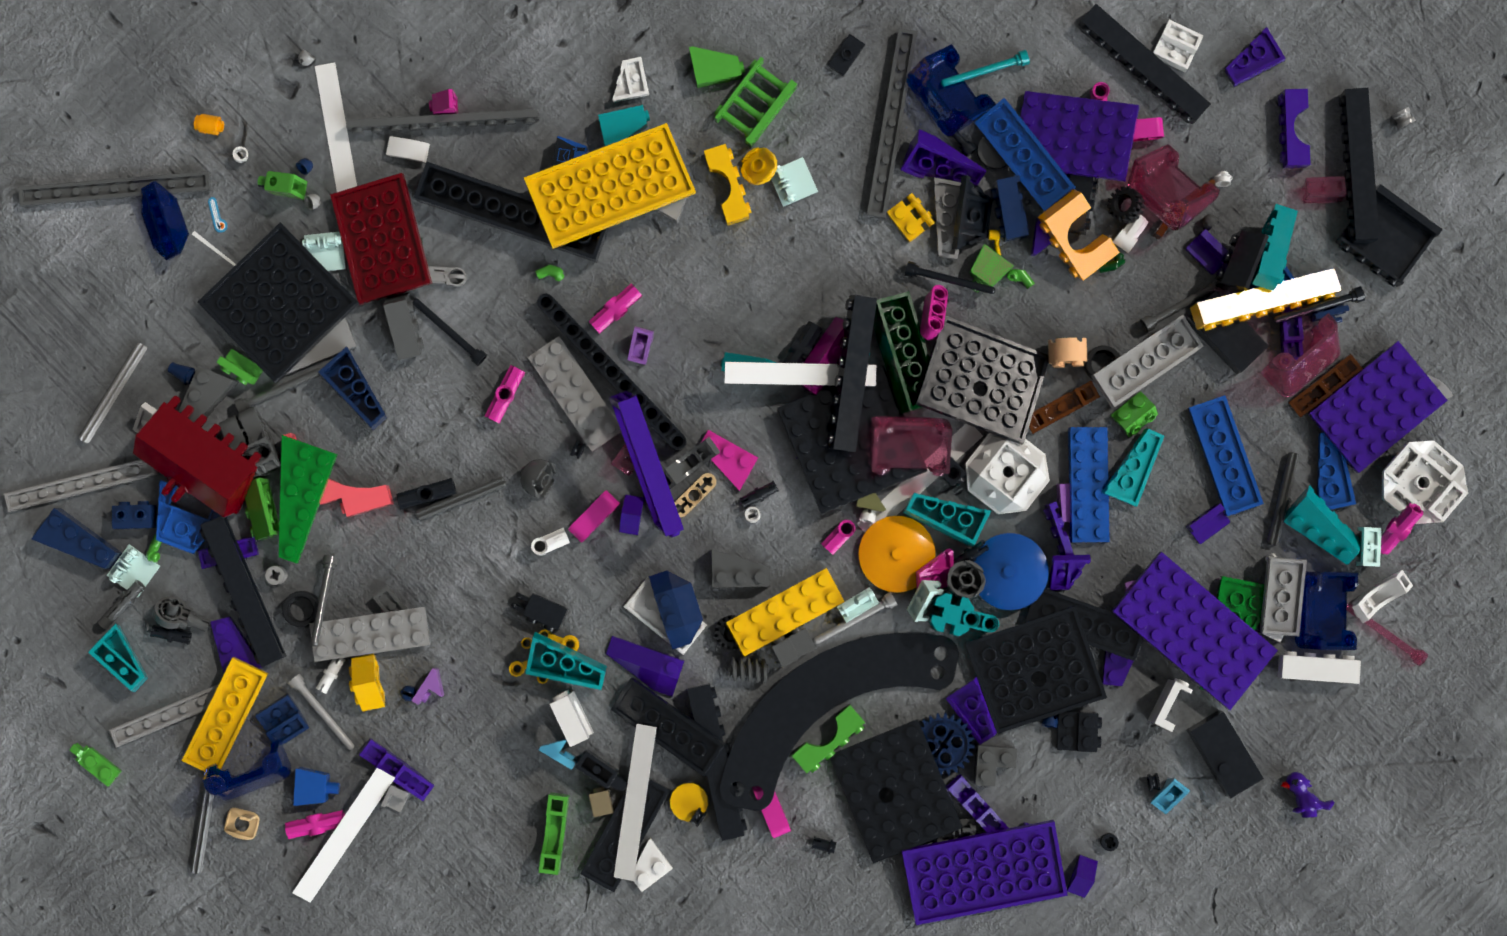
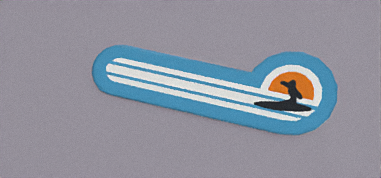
(219, 224)

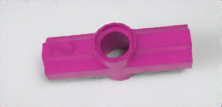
(615, 308)
(510, 382)
(1400, 527)
(313, 824)

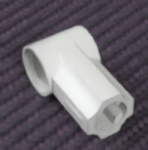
(1128, 236)
(552, 541)

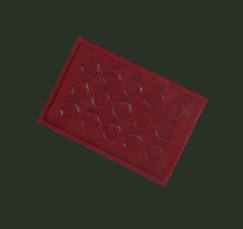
(381, 238)

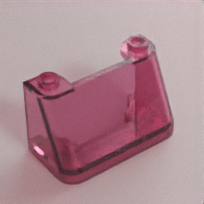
(1168, 189)
(1292, 375)
(910, 444)

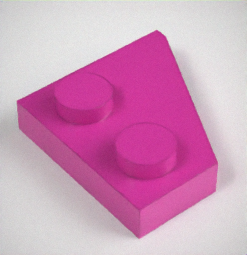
(936, 569)

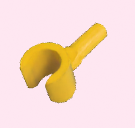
(995, 235)

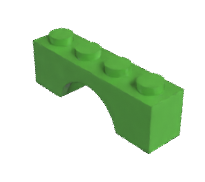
(810, 755)
(554, 833)

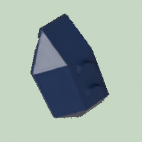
(677, 607)

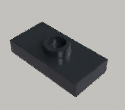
(846, 55)

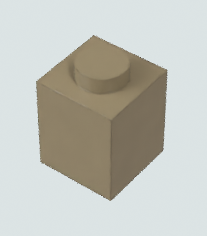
(601, 801)

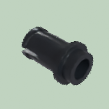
(824, 845)

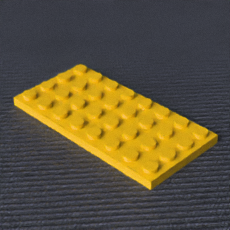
(609, 185)

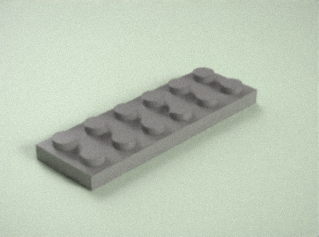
(1147, 361)
(575, 393)
(372, 634)

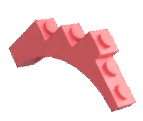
(354, 499)

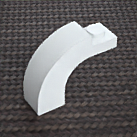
(1380, 594)

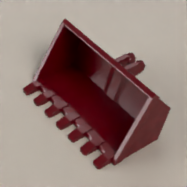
(196, 459)

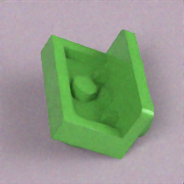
(244, 368)
(1135, 414)

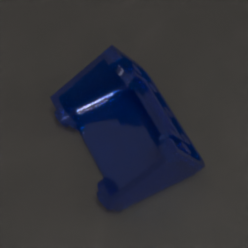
(952, 105)
(1325, 612)
(273, 769)

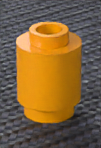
(208, 124)

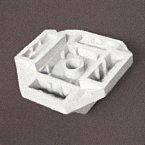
(1443, 479)
(1001, 493)

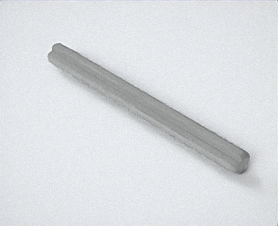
(113, 393)

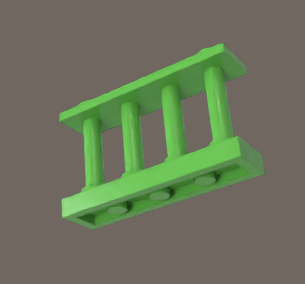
(774, 104)

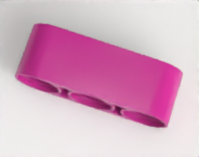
(1149, 129)
(934, 312)
(594, 516)
(773, 814)

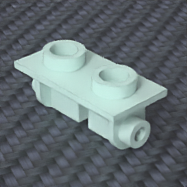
(858, 604)

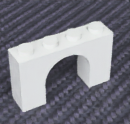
(571, 717)

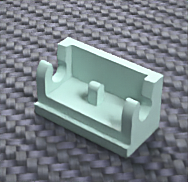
(1370, 546)
(922, 599)

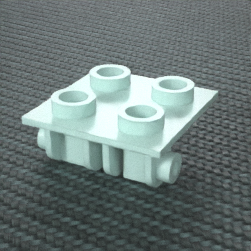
(793, 182)
(326, 249)
(132, 566)

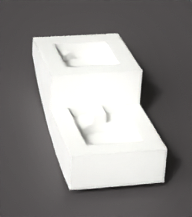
(407, 149)

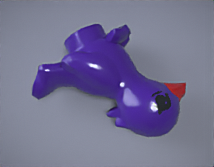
(1306, 801)

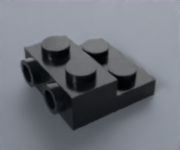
(1078, 731)

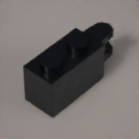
(542, 610)
(601, 771)

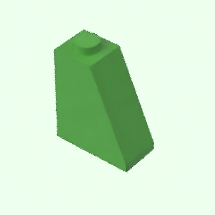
(714, 67)

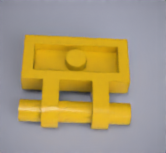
(905, 220)

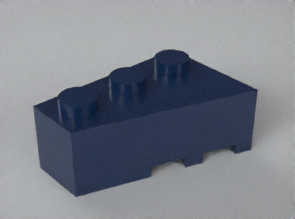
(1009, 209)

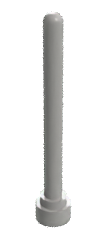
(887, 601)
(298, 684)

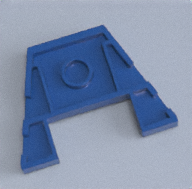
(179, 526)

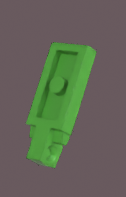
(96, 763)

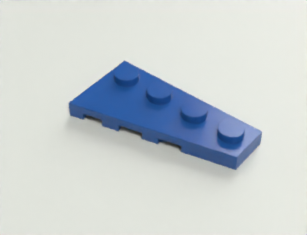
(1333, 476)

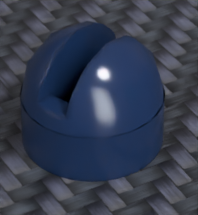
(304, 166)
(410, 689)
(1050, 722)

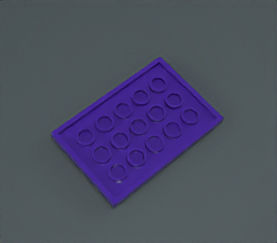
(1083, 133)
(1377, 407)

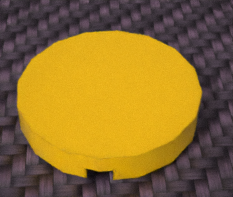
(759, 166)
(687, 800)

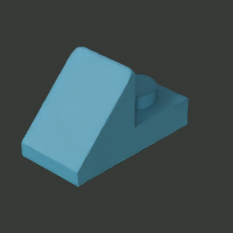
(554, 751)
(1169, 795)

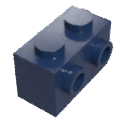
(133, 516)

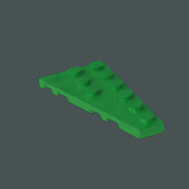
(302, 486)
(1243, 599)

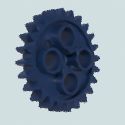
(957, 753)

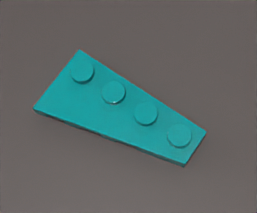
(1132, 475)

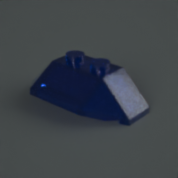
(163, 220)

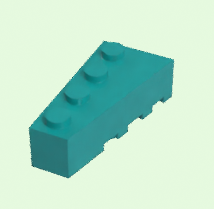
(948, 517)
(1322, 526)

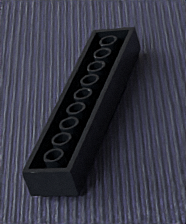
(495, 208)

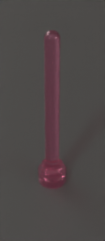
(1417, 656)

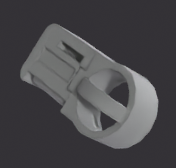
(443, 274)

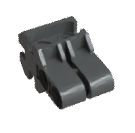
(257, 439)

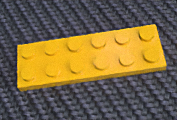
(784, 612)
(225, 715)

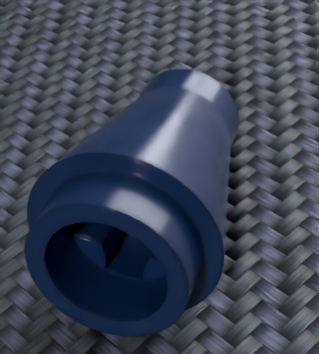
(181, 372)

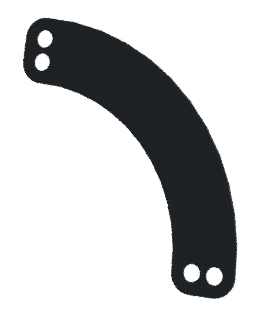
(815, 690)

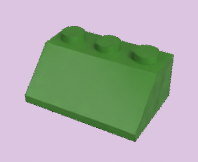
(261, 510)

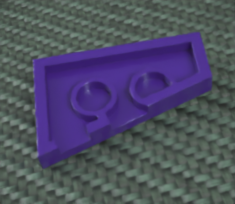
(1256, 58)
(1064, 546)
(1115, 669)

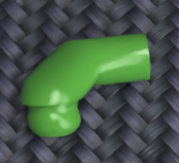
(152, 554)

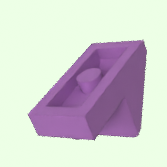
(640, 345)
(432, 683)

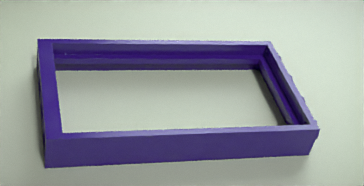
(646, 463)

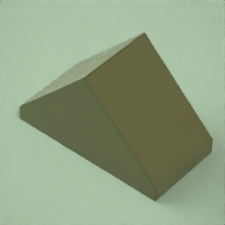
(871, 502)

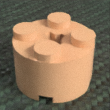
(1067, 352)

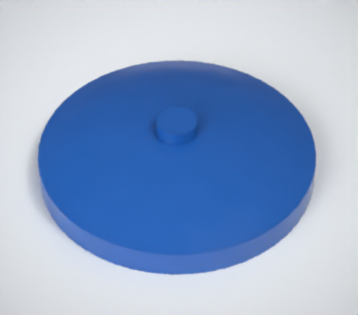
(1013, 571)

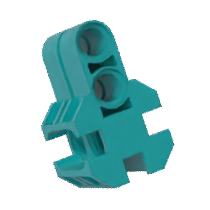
(957, 615)

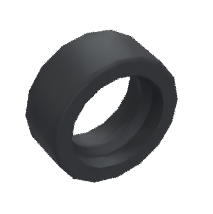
(1099, 349)
(286, 608)

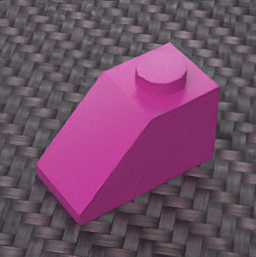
(444, 102)

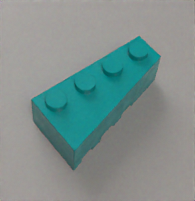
(1279, 228)
(563, 664)

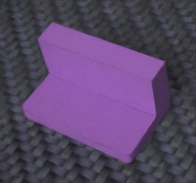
(1063, 498)

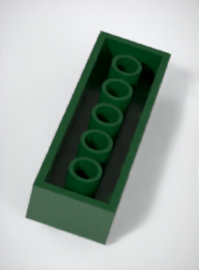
(901, 348)

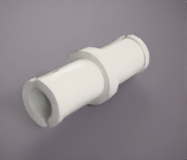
(330, 674)

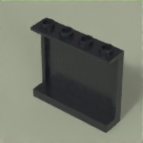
(1401, 241)

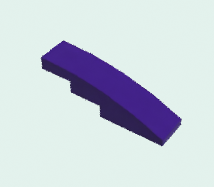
(1292, 335)
(404, 774)
(975, 805)

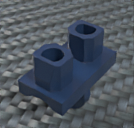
(1335, 310)

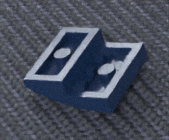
(282, 719)

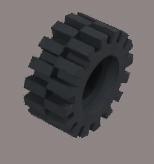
(1117, 200)
(720, 636)

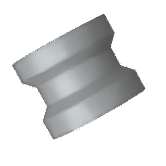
(1403, 118)
(280, 574)

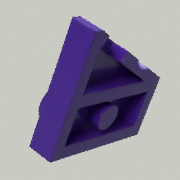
(1066, 570)

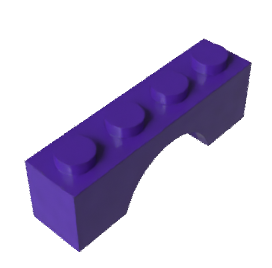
(1294, 152)

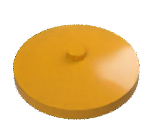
(894, 552)

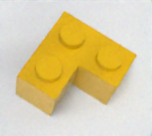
(366, 682)

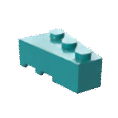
(119, 659)

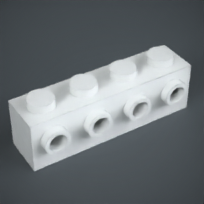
(1319, 668)

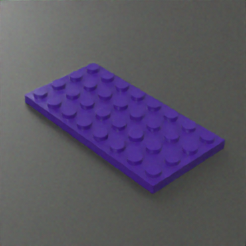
(1194, 630)
(984, 872)

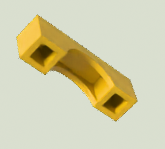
(719, 161)

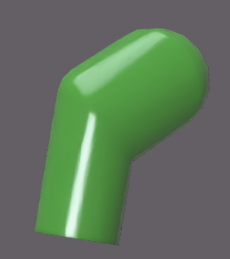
(551, 270)
(1021, 276)

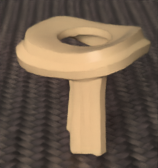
(245, 815)

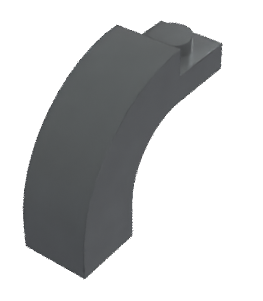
(690, 462)

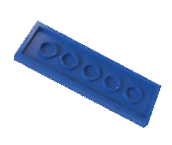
(1024, 154)
(1225, 456)
(1087, 480)

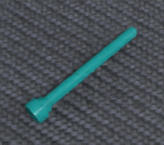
(1020, 58)

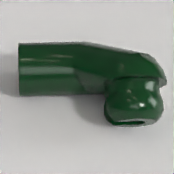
(1113, 265)

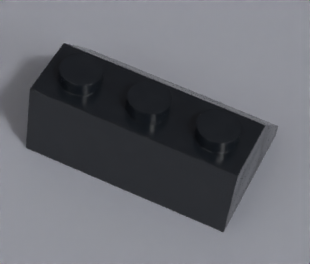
(1241, 261)

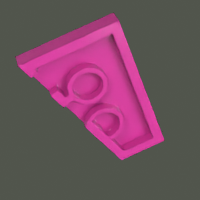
(732, 460)

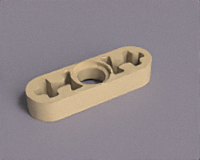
(686, 494)

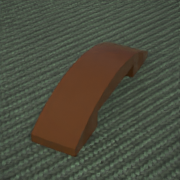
(1063, 406)

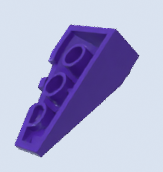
(937, 159)
(650, 666)

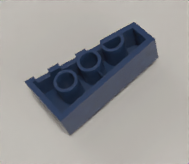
(350, 384)
(74, 538)

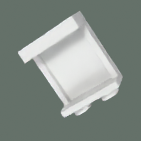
(1166, 701)

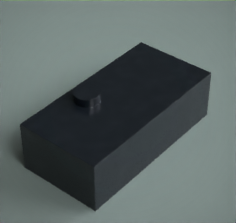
(1235, 343)
(1225, 754)

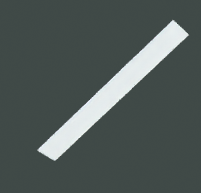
(335, 126)
(787, 373)
(899, 497)
(635, 802)
(343, 835)

